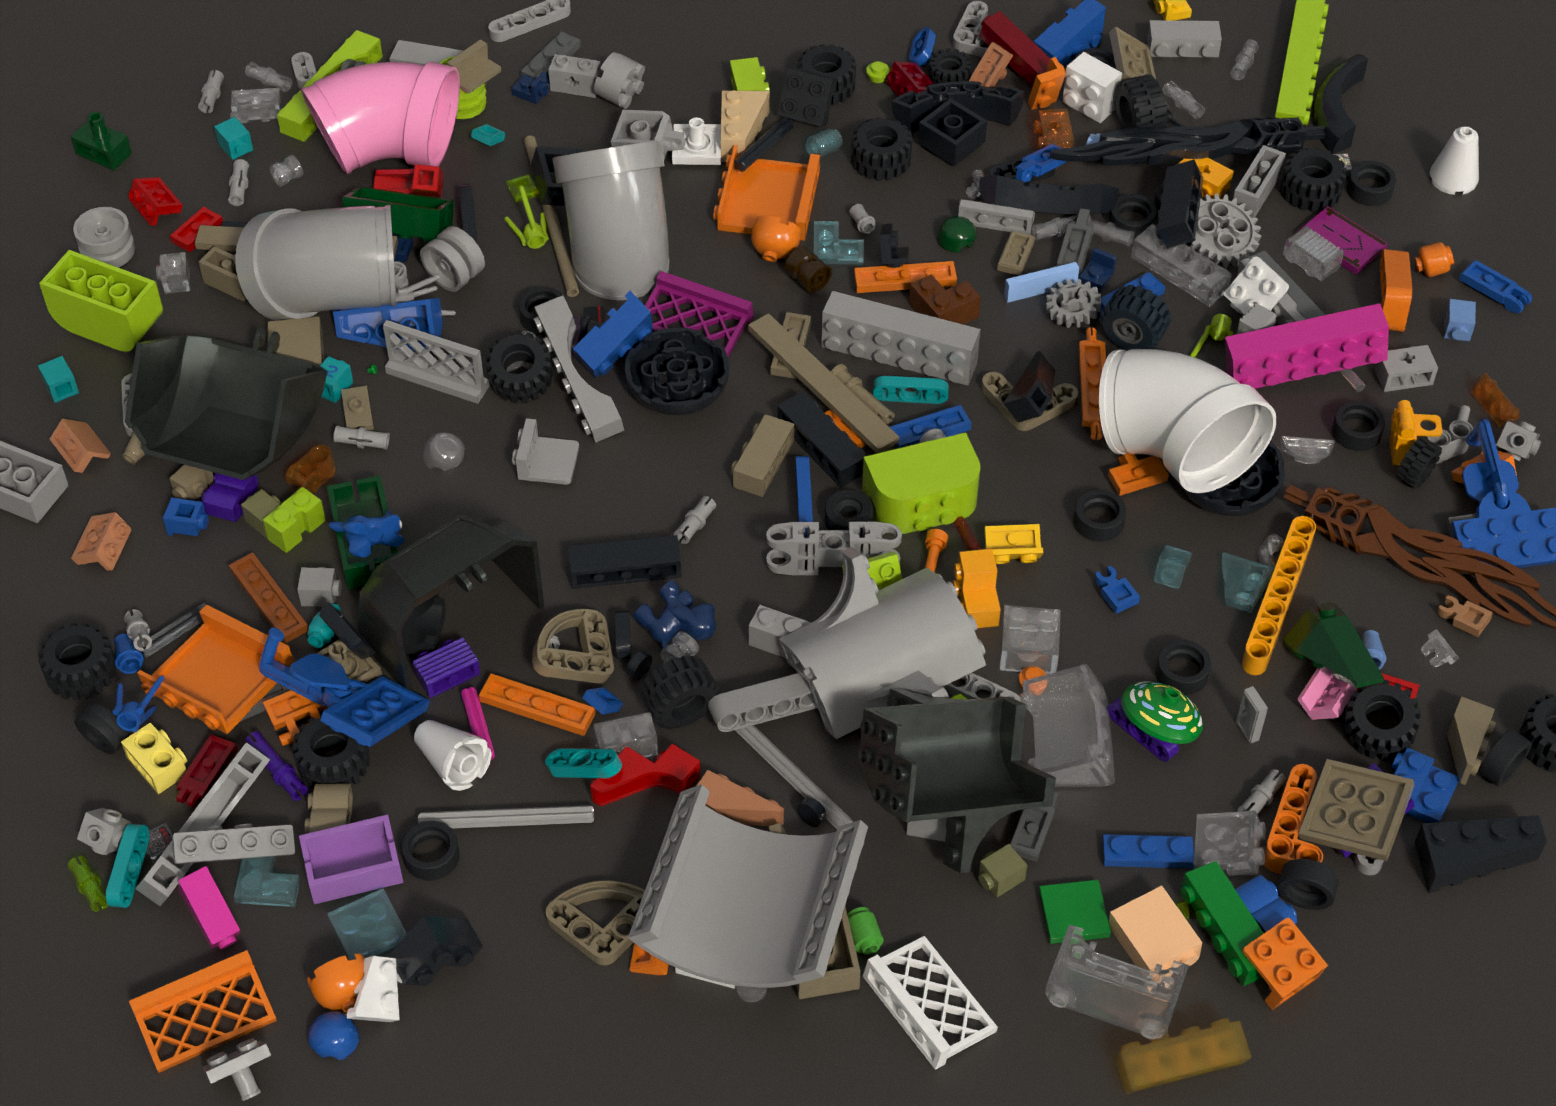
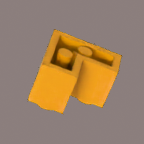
(977, 586)

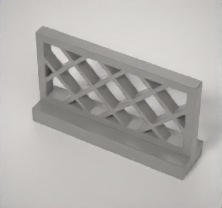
(438, 374)

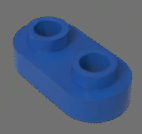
(922, 46)

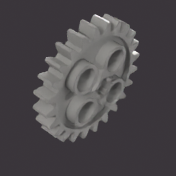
(1225, 230)

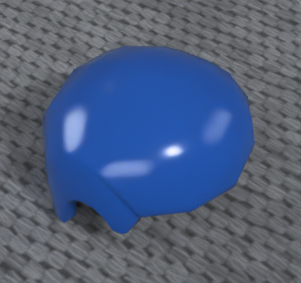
(333, 1035)

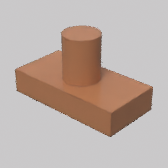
(992, 66)

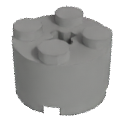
(619, 80)

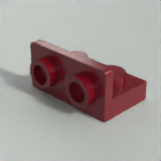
(907, 77)

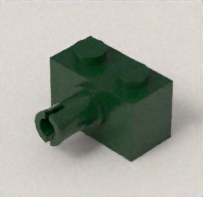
(101, 143)

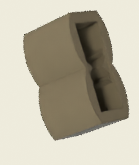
(329, 807)

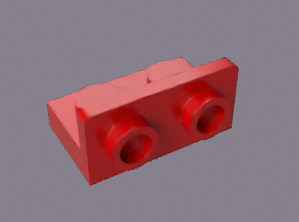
(153, 198)

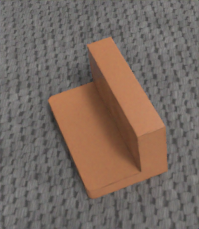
(78, 444)

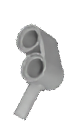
(1454, 439)

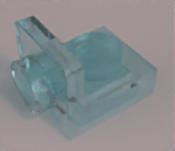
(1172, 566)

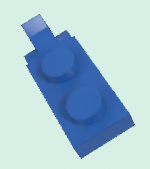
(1037, 163)

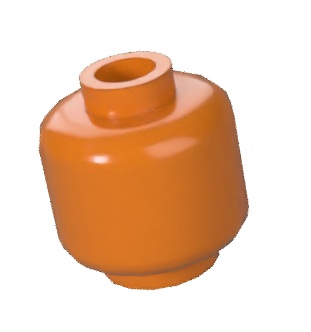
(1434, 259)

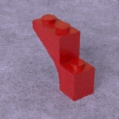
(420, 180)
(671, 770)

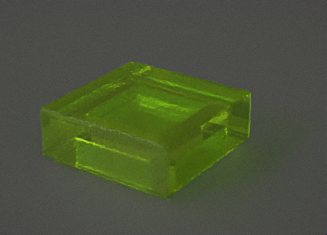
(528, 184)

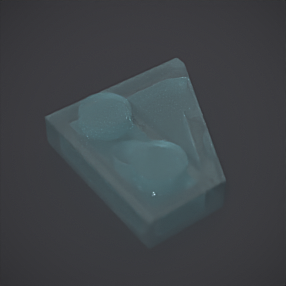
(1244, 581)

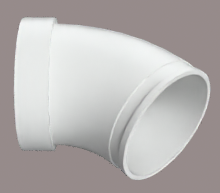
(1185, 414)

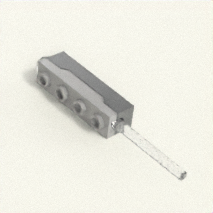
(1295, 306)

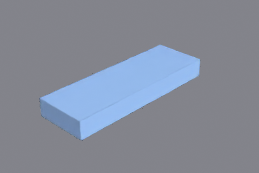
(1039, 282)

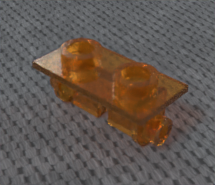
(1495, 400)

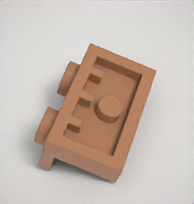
(102, 540)

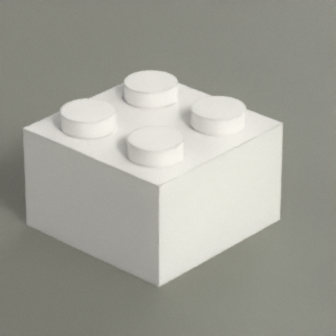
(1091, 87)

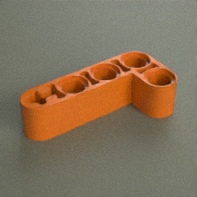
(1395, 287)
(1292, 819)

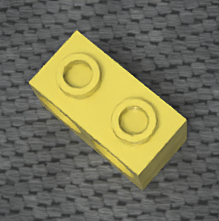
(151, 760)

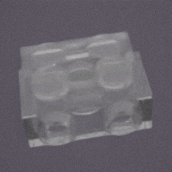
(1231, 841)

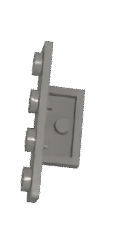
(233, 844)

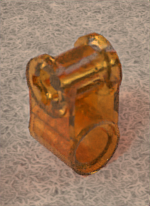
(312, 469)

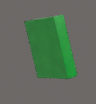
(1077, 905)

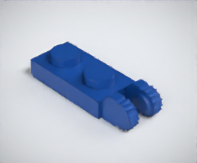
(1496, 286)

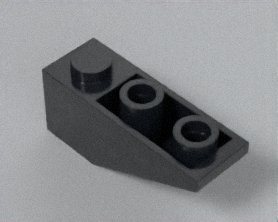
(1032, 390)

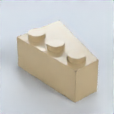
(742, 119)

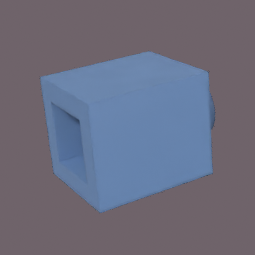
(1459, 320)

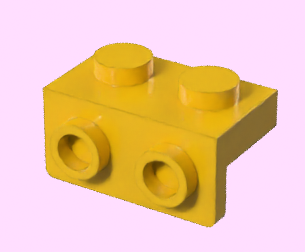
(1014, 542)

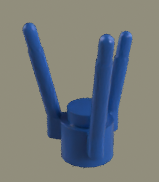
(132, 714)

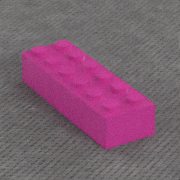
(1308, 347)

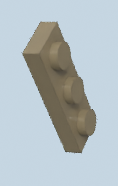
(798, 326)

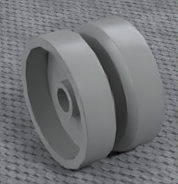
(105, 236)
(453, 257)

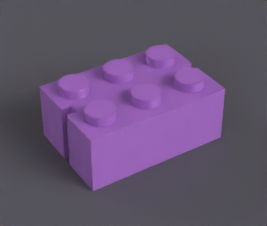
(350, 859)

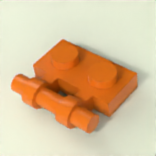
(287, 709)

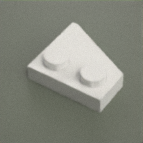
(377, 991)

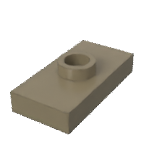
(1016, 253)
(357, 408)

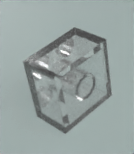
(1030, 638)

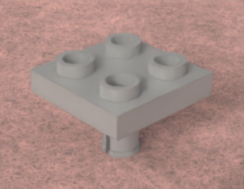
(238, 1066)

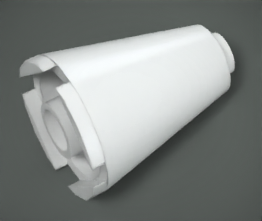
(1457, 163)
(453, 753)

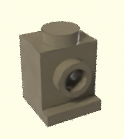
(190, 482)

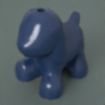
(676, 616)

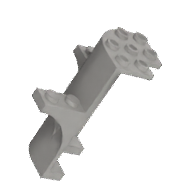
(881, 640)

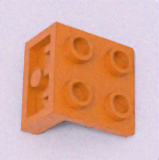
(1284, 961)

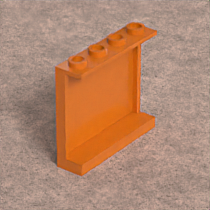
(766, 190)
(216, 671)

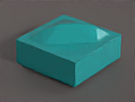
(488, 135)

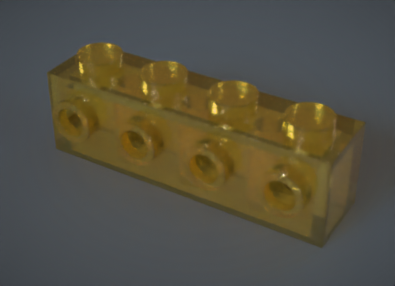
(1182, 1056)

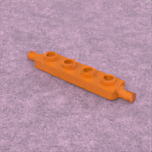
(1091, 362)

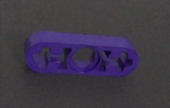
(1162, 750)

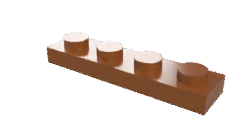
(268, 597)

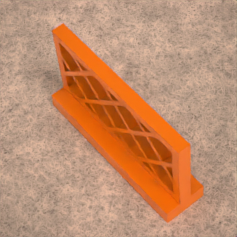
(186, 991)

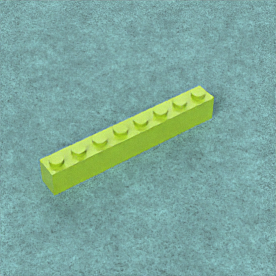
(1300, 60)

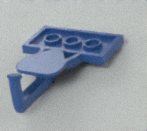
(1511, 533)
(354, 708)

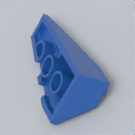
(366, 324)

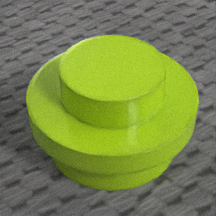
(877, 72)

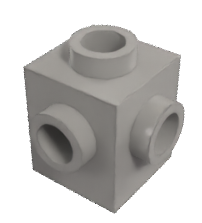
(1509, 438)
(102, 830)

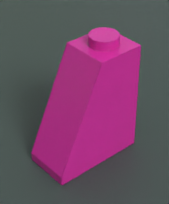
(208, 908)

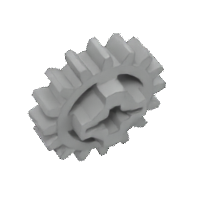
(1073, 303)

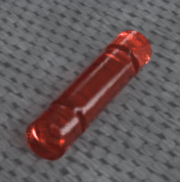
(967, 534)

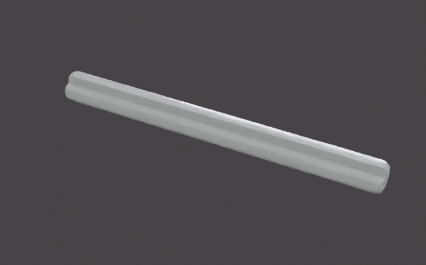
(793, 774)
(511, 816)

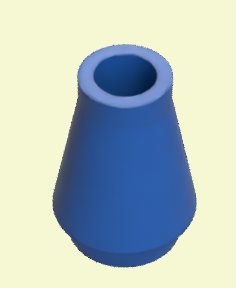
(126, 656)

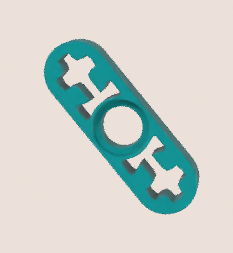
(929, 396)
(599, 764)
(127, 865)

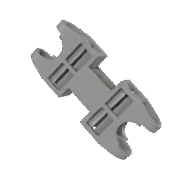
(825, 546)

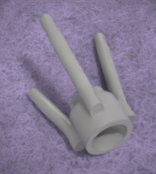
(407, 294)

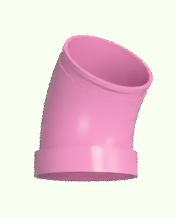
(386, 112)

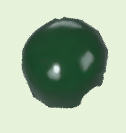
(956, 233)

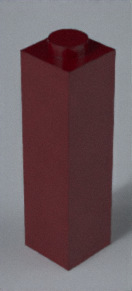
(1027, 57)

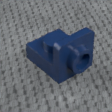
(531, 88)
(1099, 269)

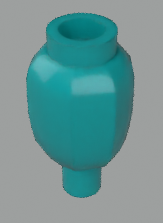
(319, 632)

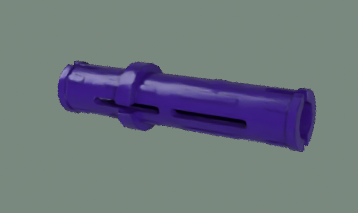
(282, 773)

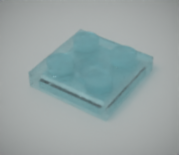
(367, 925)

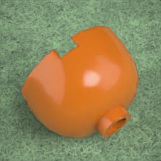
(774, 239)
(336, 982)

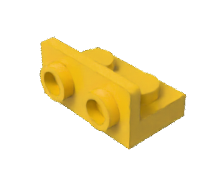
(1173, 9)

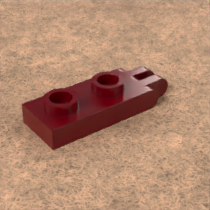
(205, 770)

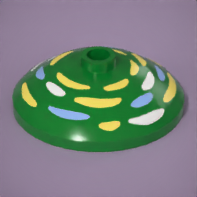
(1162, 712)

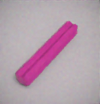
(475, 716)

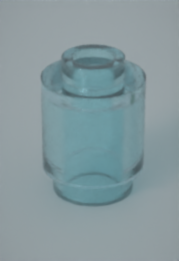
(824, 142)

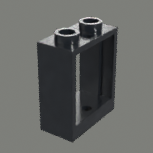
(541, 165)

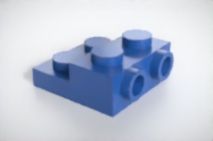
(1432, 785)

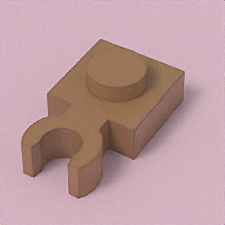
(1466, 617)

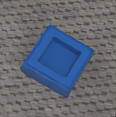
(603, 700)

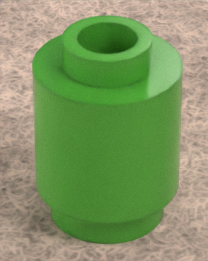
(865, 931)

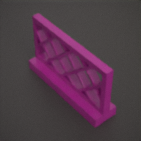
(707, 299)

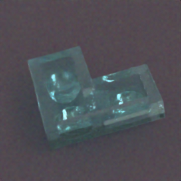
(835, 250)
(261, 887)

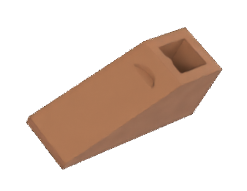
(740, 802)

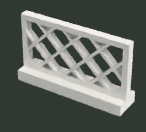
(906, 1007)

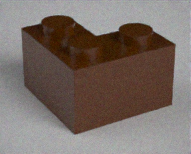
(955, 304)

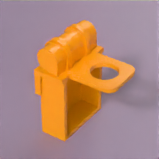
(1406, 428)

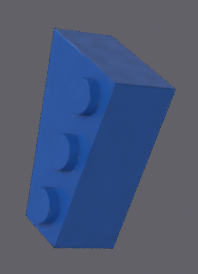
(1075, 33)
(614, 337)

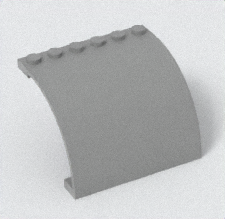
(745, 899)

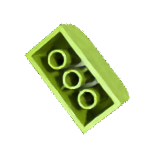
(101, 301)
(923, 483)

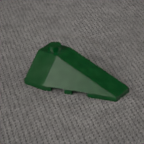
(1333, 643)

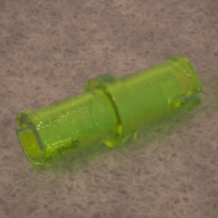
(88, 883)

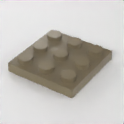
(1356, 809)

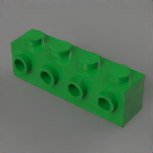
(1223, 916)

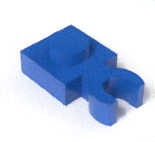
(1117, 593)

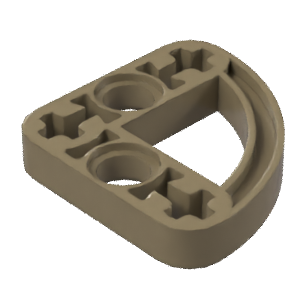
(593, 664)
(598, 936)

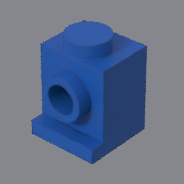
(185, 517)

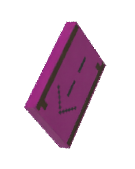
(1357, 243)

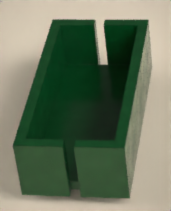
(410, 213)
(371, 504)

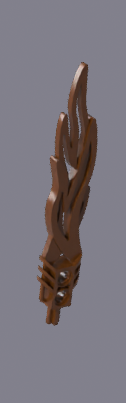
(1450, 554)

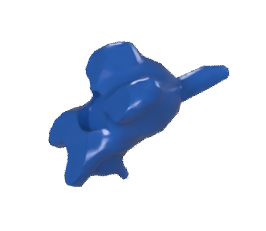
(365, 532)

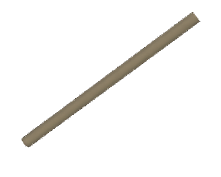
(556, 233)

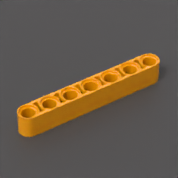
(1278, 596)

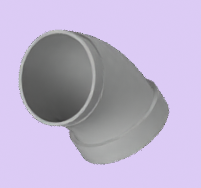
(616, 218)
(317, 261)

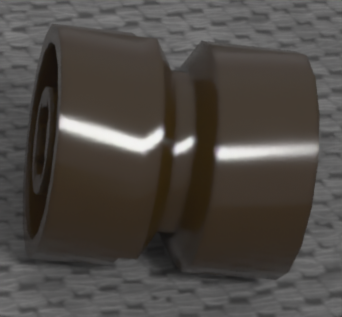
(808, 269)

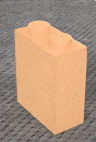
(1155, 931)

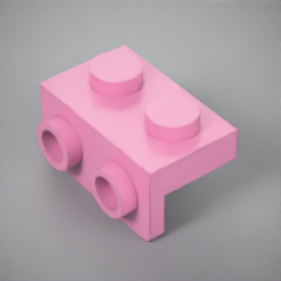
(1325, 695)

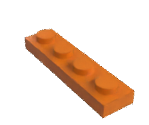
(899, 278)
(537, 704)

